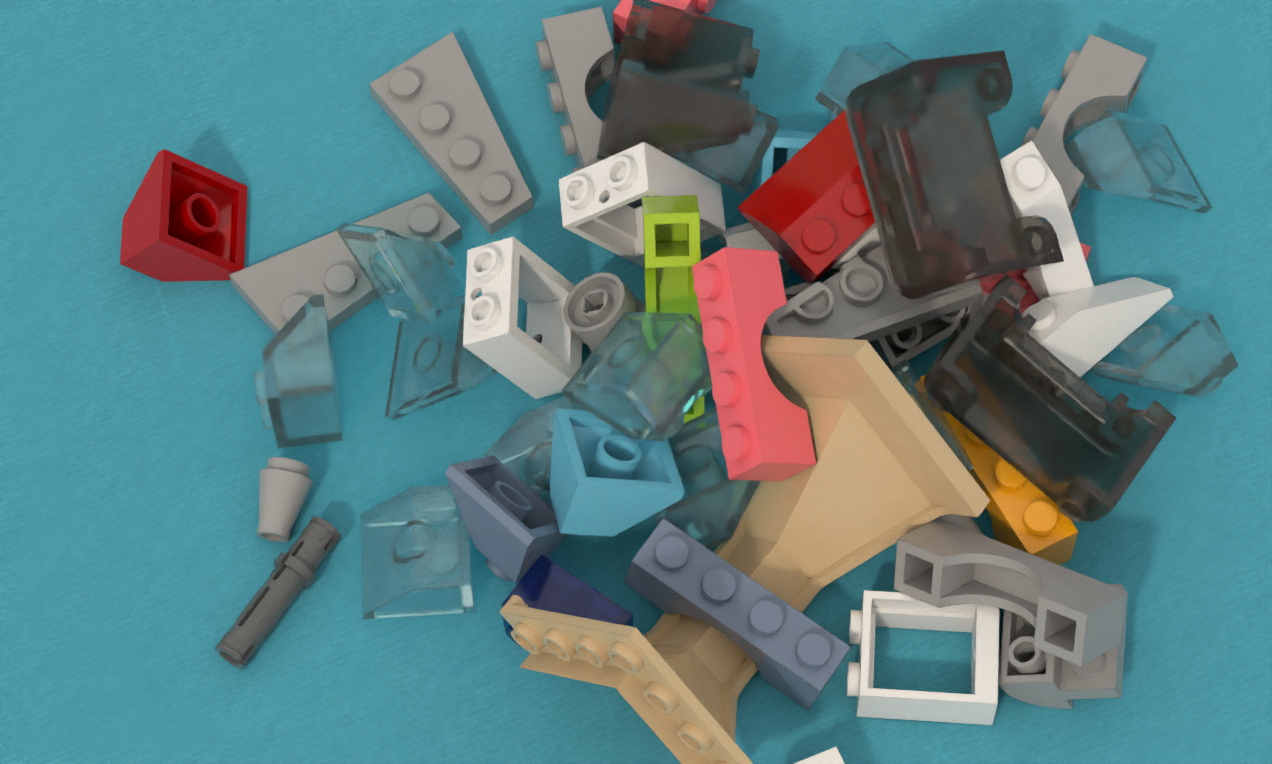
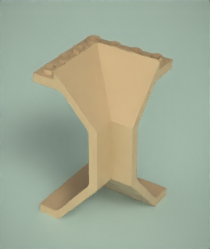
(873, 482)

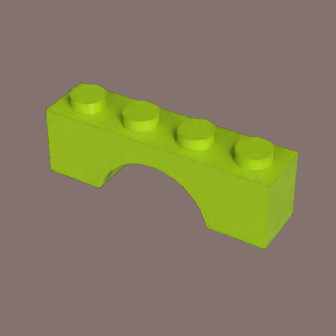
(670, 250)

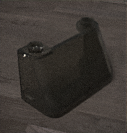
(678, 82)
(940, 177)
(1040, 410)

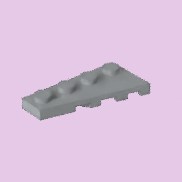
(452, 126)
(326, 267)
(861, 304)

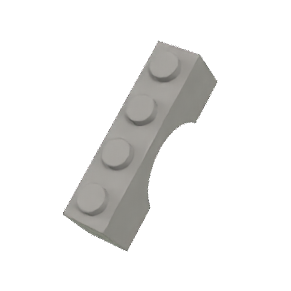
(580, 60)
(1096, 80)
(955, 566)

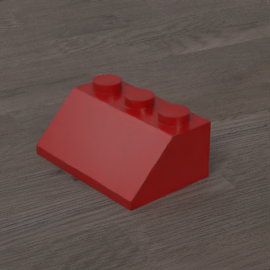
(814, 204)

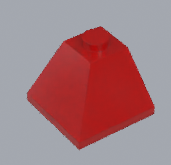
(185, 223)

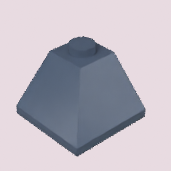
(503, 516)

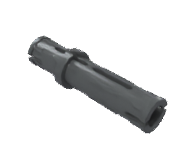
(292, 574)

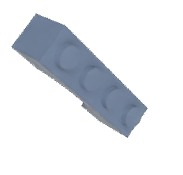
(695, 582)

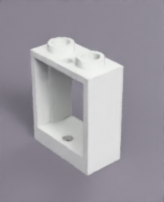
(598, 197)
(549, 350)
(906, 612)

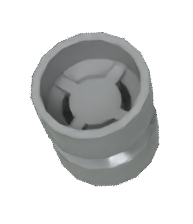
(597, 306)

